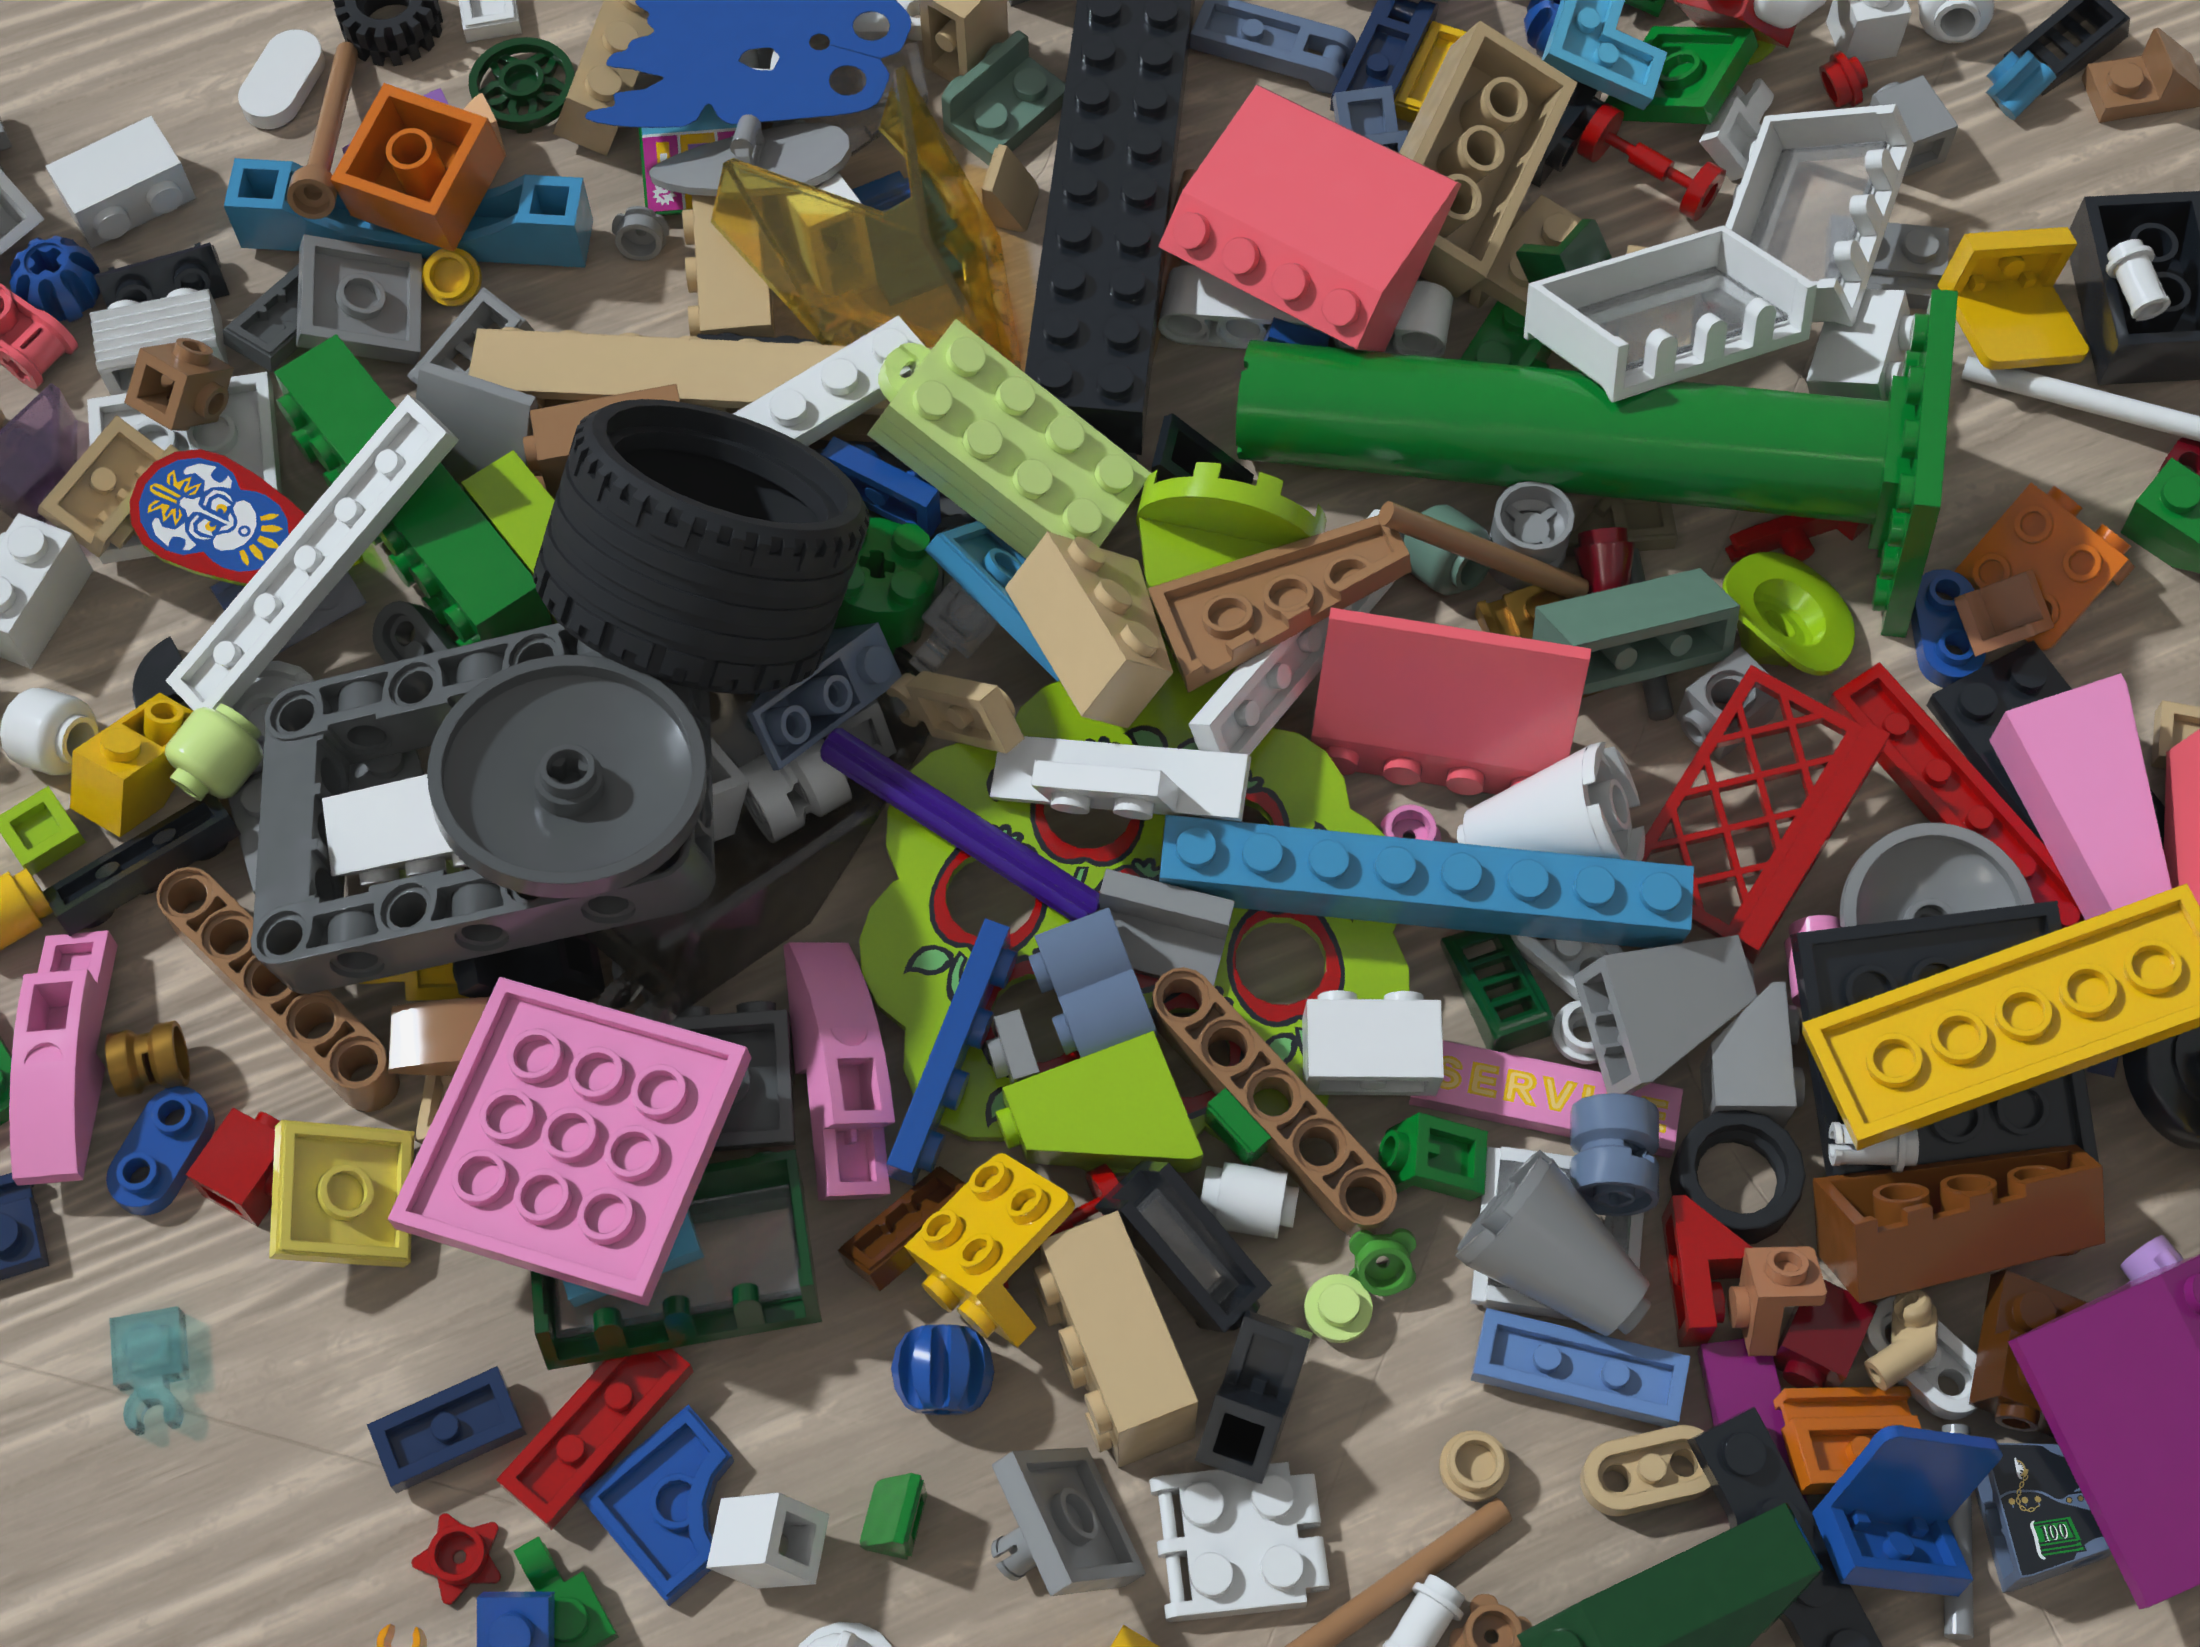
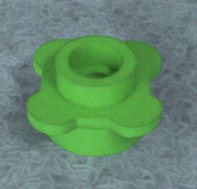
(1388, 1277)

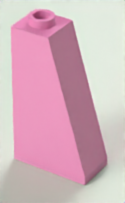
(2087, 792)

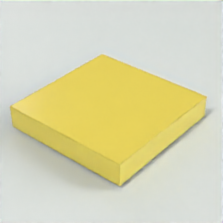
(337, 1193)

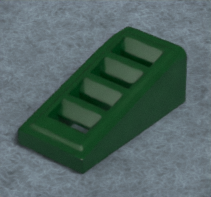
(1513, 1031)

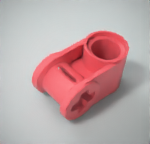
(30, 339)

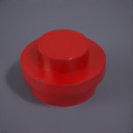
(1843, 79)

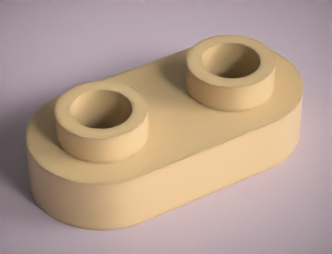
(1647, 1470)

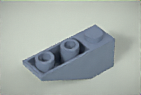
(850, 676)

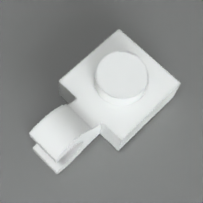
(1736, 128)

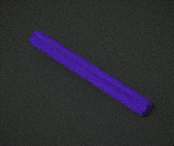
(959, 825)

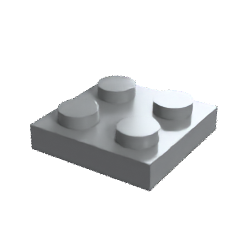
(362, 296)

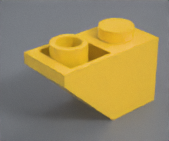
(124, 770)

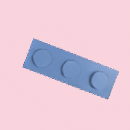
(1580, 1368)

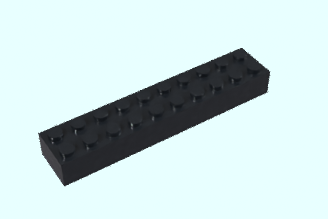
(1110, 212)

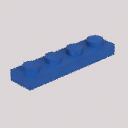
(942, 1079)

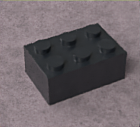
(2120, 346)

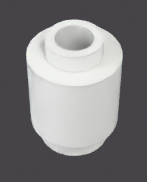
(1249, 1199)

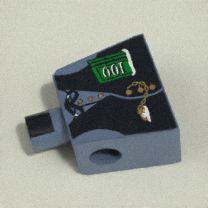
(2036, 1516)

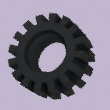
(389, 36)

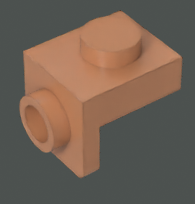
(1767, 1284)

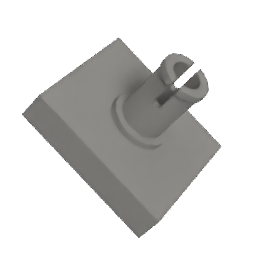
(1063, 1523)

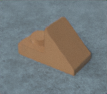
(2144, 85)

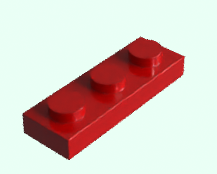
(592, 1431)

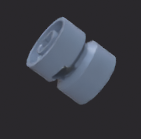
(1615, 1152)

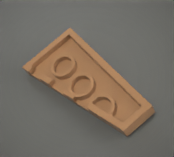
(1263, 599)

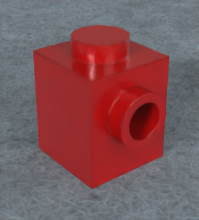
(238, 1165)

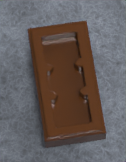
(878, 1248)

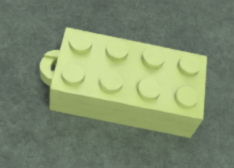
(1001, 443)

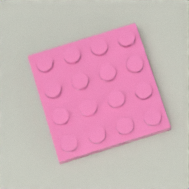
(571, 1140)

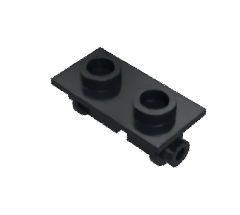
(157, 277)

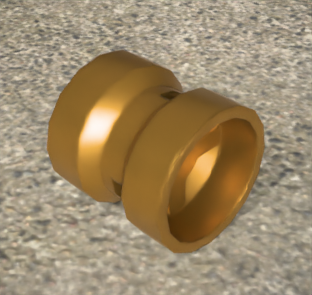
(147, 1059)

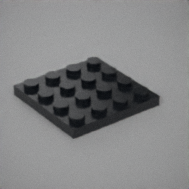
(1867, 960)

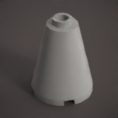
(1556, 1251)

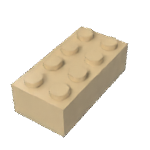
(1488, 131)

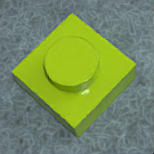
(39, 831)

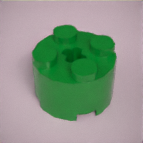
(891, 582)

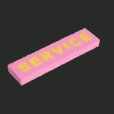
(1532, 1092)

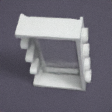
(1823, 197)
(1670, 311)

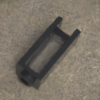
(1186, 1246)

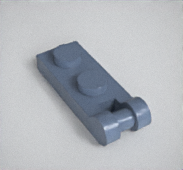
(1273, 41)

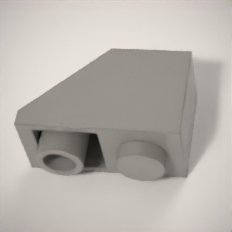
(1753, 1061)

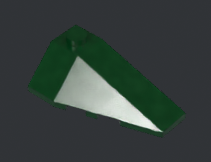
(1703, 1597)

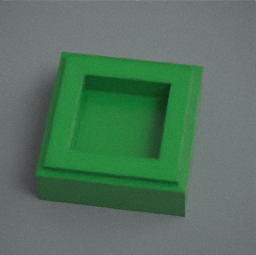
(1236, 1127)

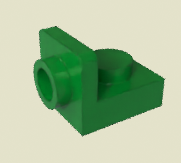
(1435, 1156)

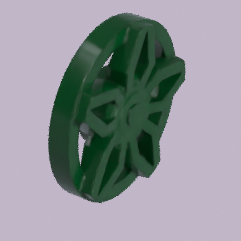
(523, 82)

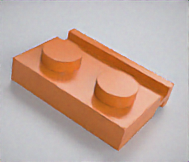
(1833, 1426)

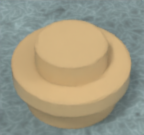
(1474, 1466)

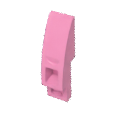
(55, 1059)
(845, 1067)

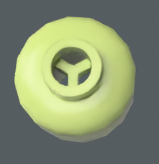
(214, 752)

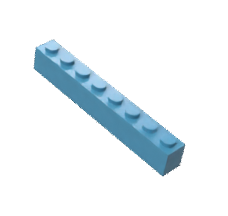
(1430, 882)

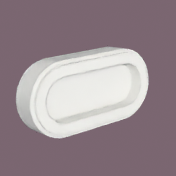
(281, 79)

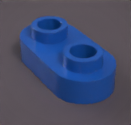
(1938, 624)
(162, 1148)

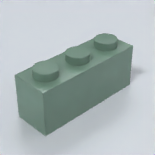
(1644, 628)

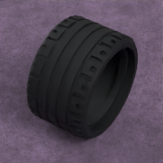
(699, 546)

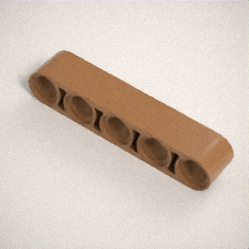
(289, 1014)
(1266, 1070)

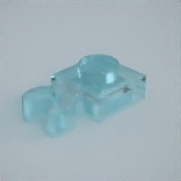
(147, 1356)

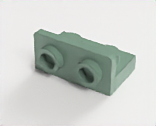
(1001, 99)

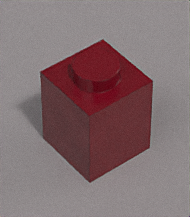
(1823, 1340)

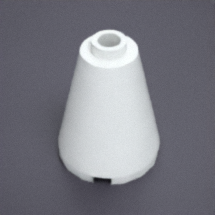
(1564, 809)

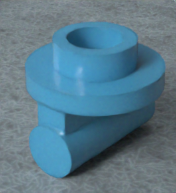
(2018, 82)

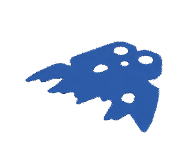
(699, 53)

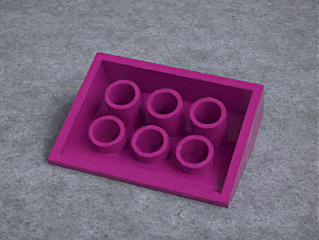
(2126, 1414)

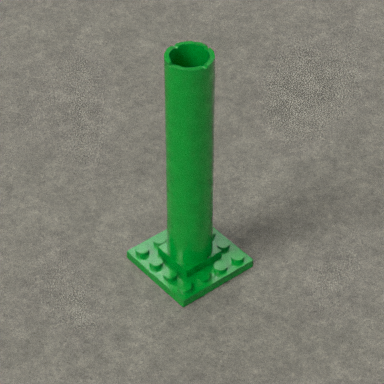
(1665, 445)

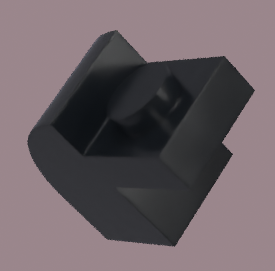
(560, 966)
(1254, 1397)

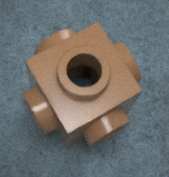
(179, 384)

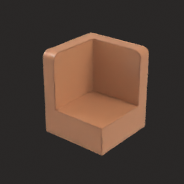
(2003, 613)

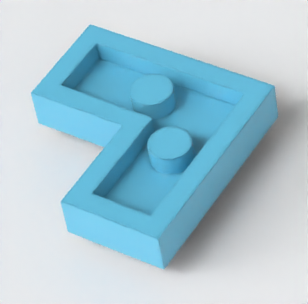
(1598, 55)

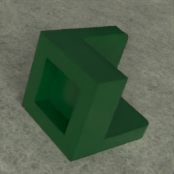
(1579, 249)

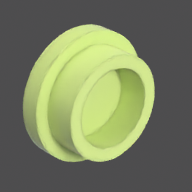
(1338, 1308)

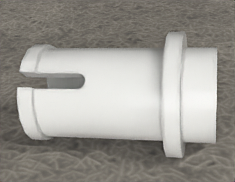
(2133, 268)
(1896, 1152)
(1428, 1614)

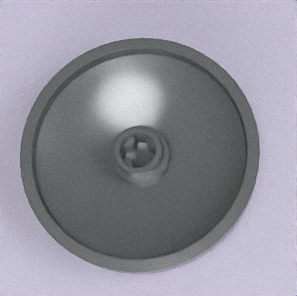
(567, 776)

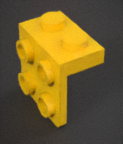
(2010, 298)
(984, 1239)

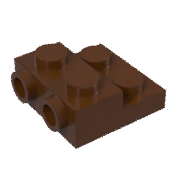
(1998, 1384)

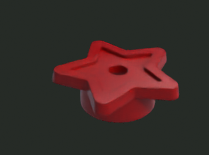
(453, 1538)

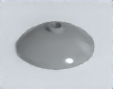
(1928, 874)

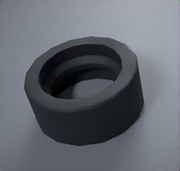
(1765, 1138)

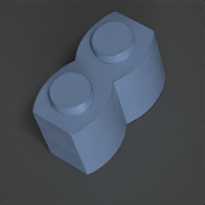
(1093, 984)

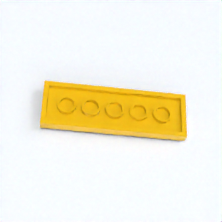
(2012, 1018)

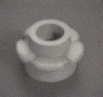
(640, 233)

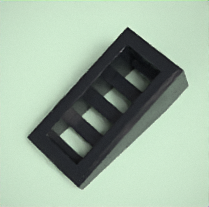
(2103, 15)

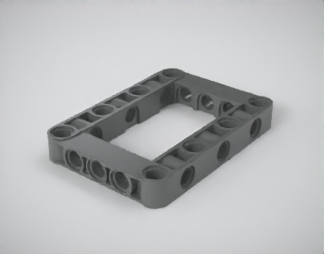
(331, 941)

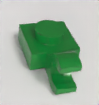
(578, 1612)

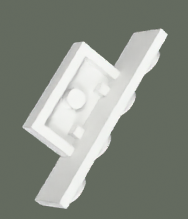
(1123, 778)

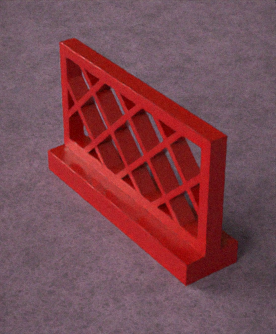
(1810, 824)

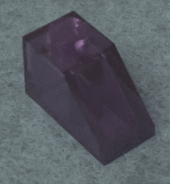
(36, 453)

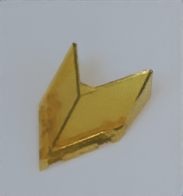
(859, 267)

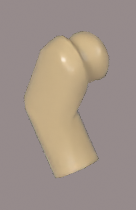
(1912, 1340)

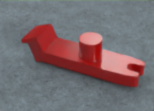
(1787, 532)

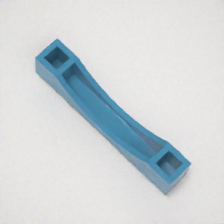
(516, 223)

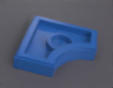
(661, 1501)

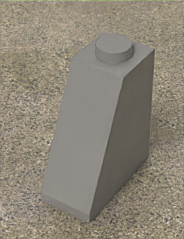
(1660, 1005)

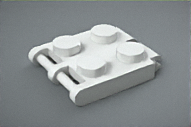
(1240, 1542)

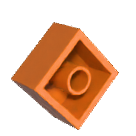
(418, 167)

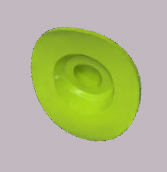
(1789, 614)

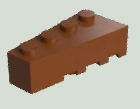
(1956, 1218)

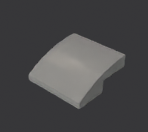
(479, 413)

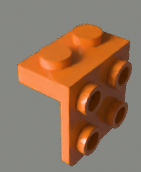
(2064, 553)

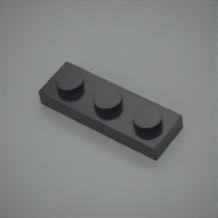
(141, 864)

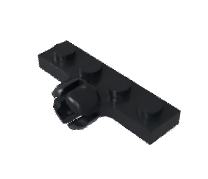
(1754, 1479)

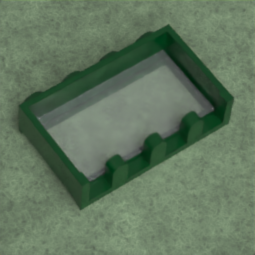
(748, 1283)

